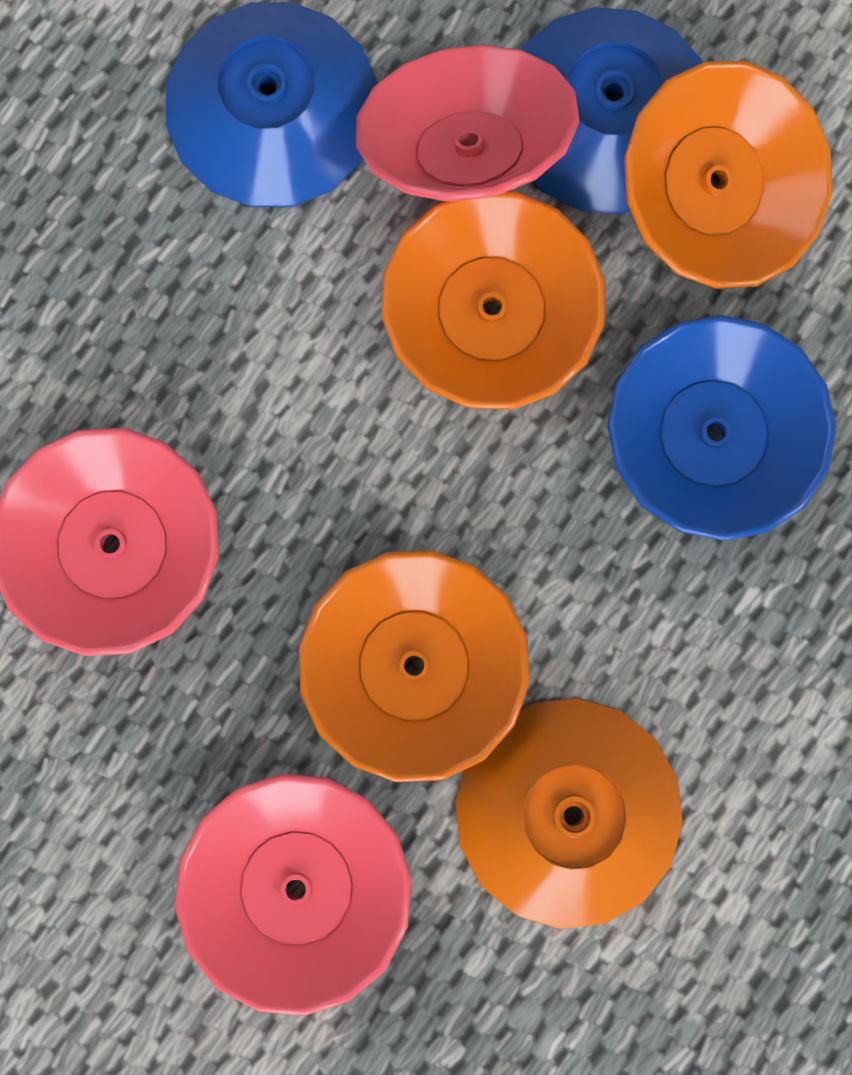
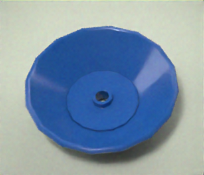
(600, 54)
(277, 144)
(761, 398)

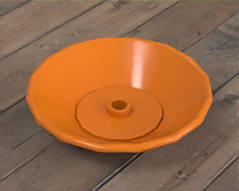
(769, 166)
(501, 253)
(358, 679)
(516, 806)

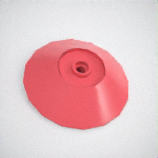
(467, 123)
(55, 533)
(283, 948)

